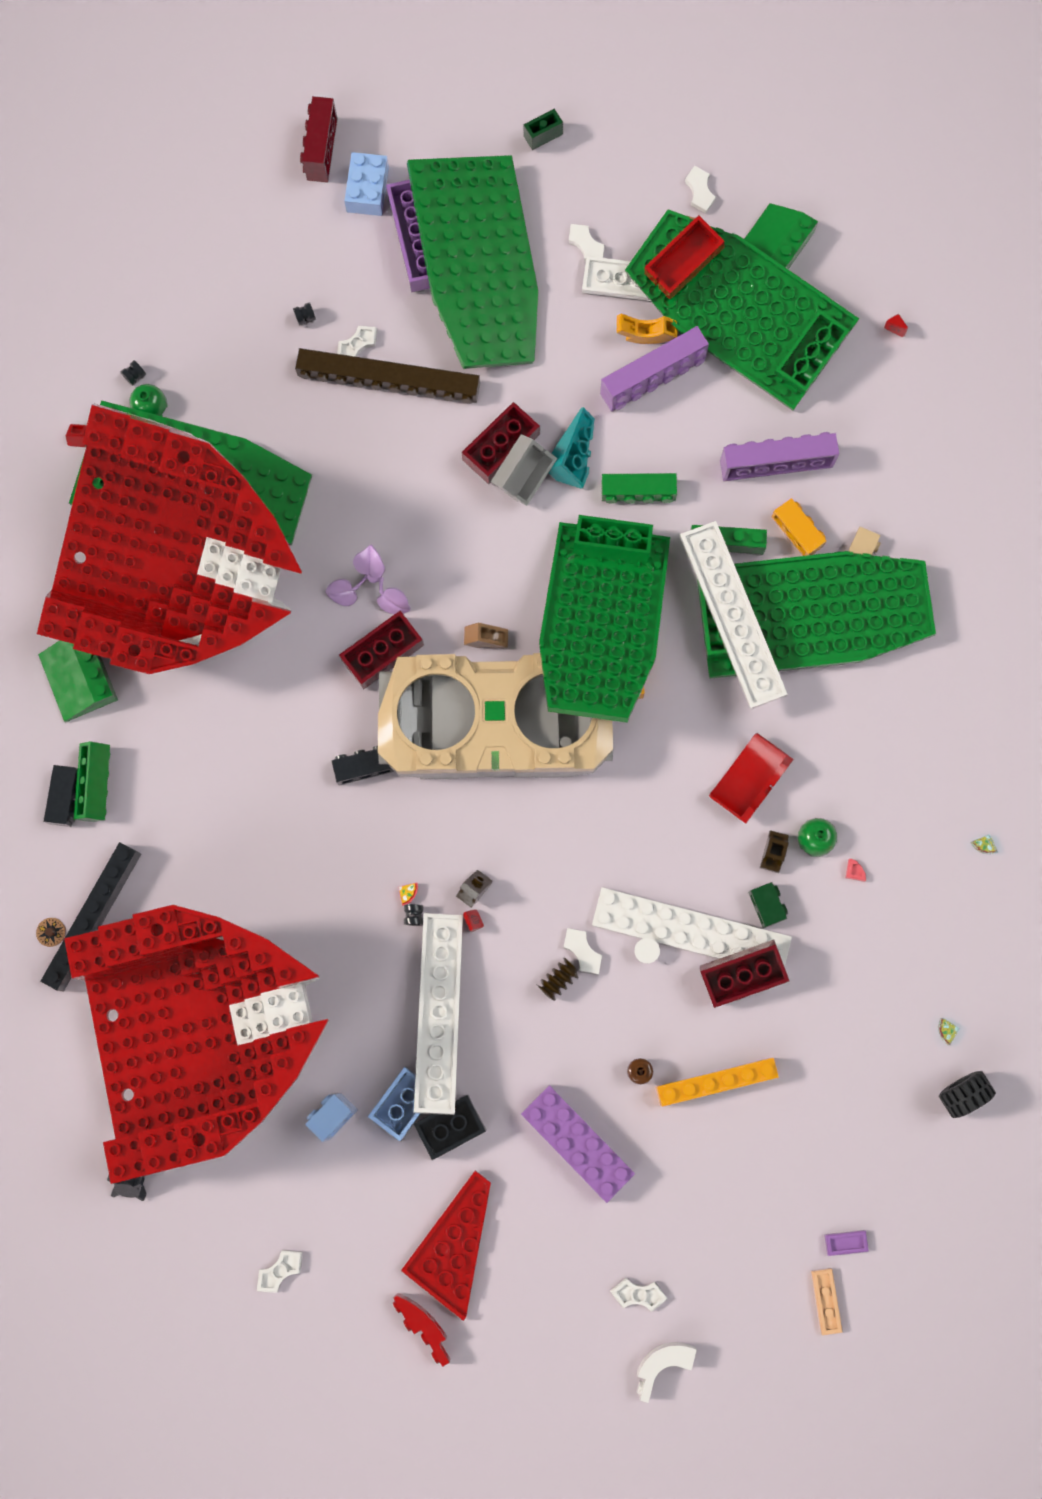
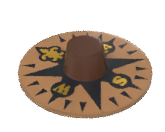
(50, 932)

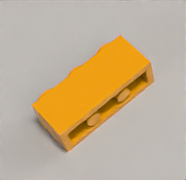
(799, 528)

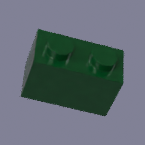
(543, 129)
(768, 905)

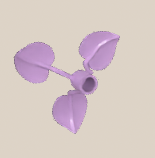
(370, 564)

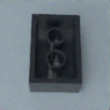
(445, 1132)

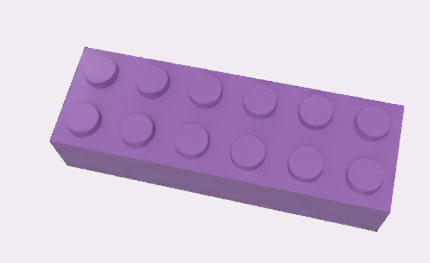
(408, 233)
(654, 369)
(779, 456)
(578, 1144)

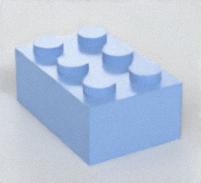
(366, 184)
(396, 1107)
(331, 1116)

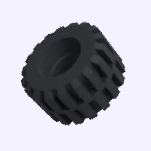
(967, 1094)

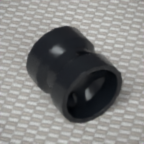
(304, 313)
(133, 372)
(413, 914)

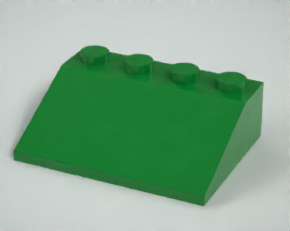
(782, 233)
(76, 680)

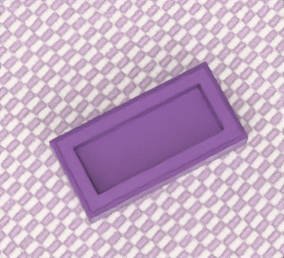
(846, 1243)

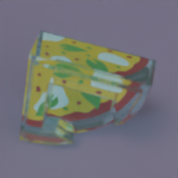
(984, 845)
(947, 1031)

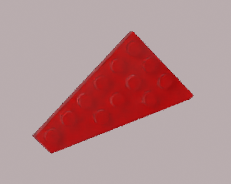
(449, 1252)

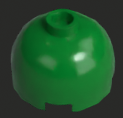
(148, 399)
(809, 837)

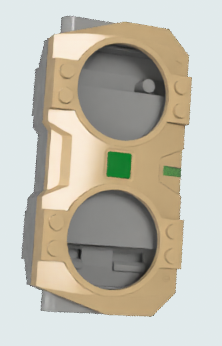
(481, 720)

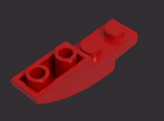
(418, 1320)

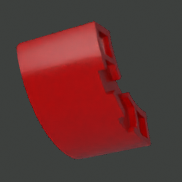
(750, 777)

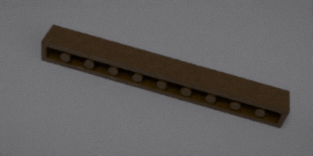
(387, 375)

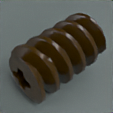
(558, 980)

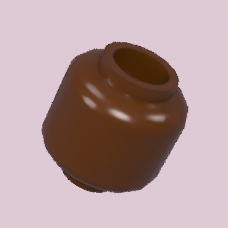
(633, 1068)

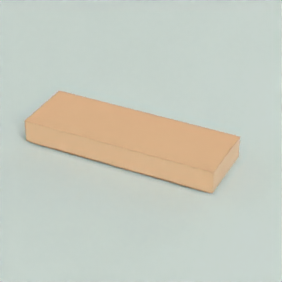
(826, 1301)

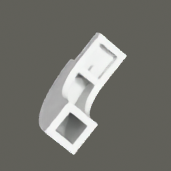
(663, 1356)

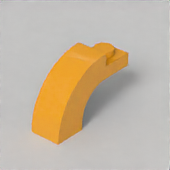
(646, 331)

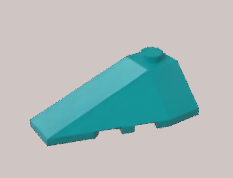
(573, 451)

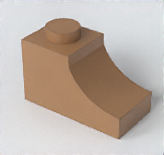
(485, 635)

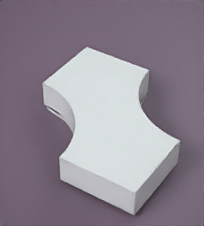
(702, 197)
(581, 238)
(362, 339)
(577, 943)
(287, 1264)
(646, 1295)

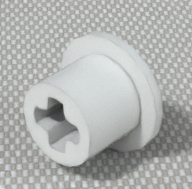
(647, 950)

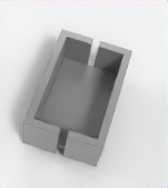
(524, 469)

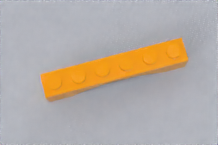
(717, 1082)

